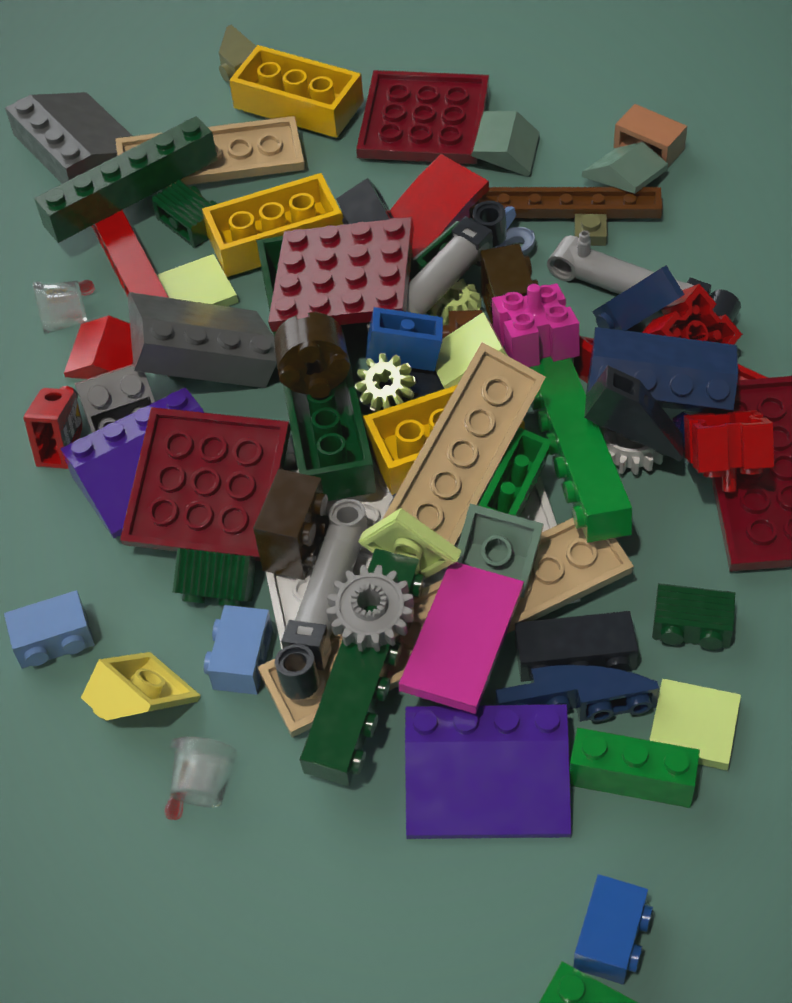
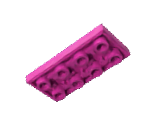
(461, 637)

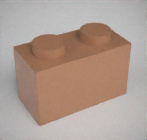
(658, 132)

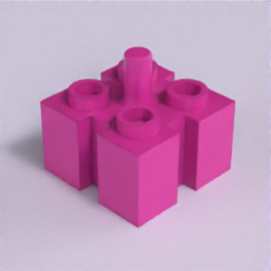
(536, 325)

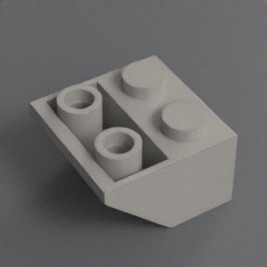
(113, 395)

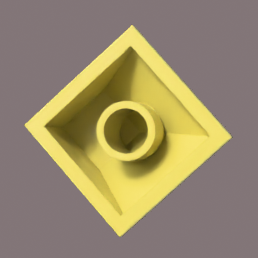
(135, 686)

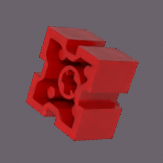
(694, 319)
(729, 442)

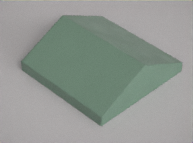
(506, 141)
(627, 167)
(500, 543)

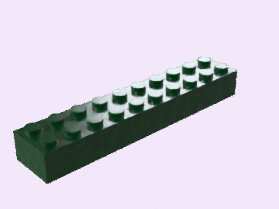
(326, 430)

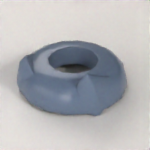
(521, 235)

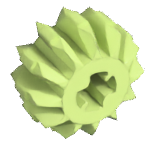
(457, 298)
(382, 372)

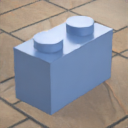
(49, 629)
(238, 649)

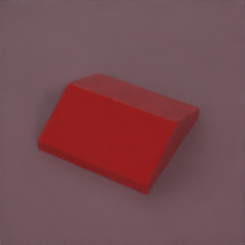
(100, 348)

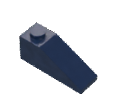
(639, 301)

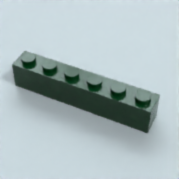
(126, 179)
(354, 689)

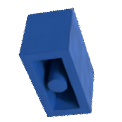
(405, 334)
(611, 929)

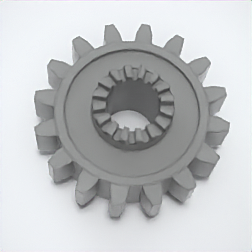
(369, 627)

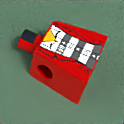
(51, 417)

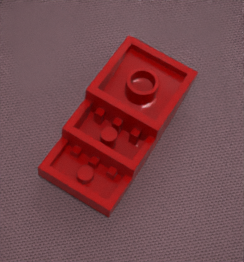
(439, 199)

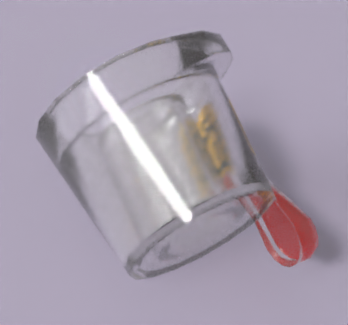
(61, 303)
(199, 773)

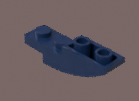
(592, 690)

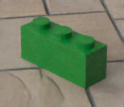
(517, 473)
(634, 767)

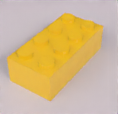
(289, 85)
(267, 214)
(400, 433)

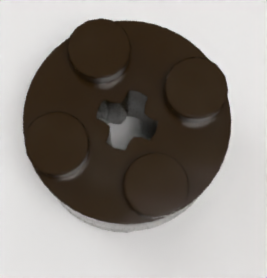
(311, 354)

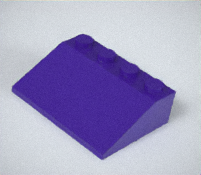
(108, 459)
(487, 772)

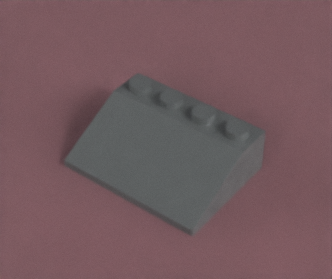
(65, 131)
(200, 341)

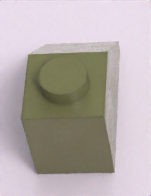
(233, 51)

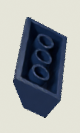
(673, 369)

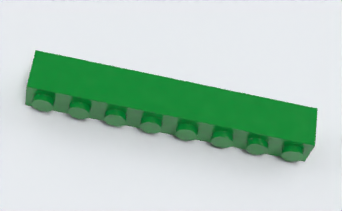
(580, 454)

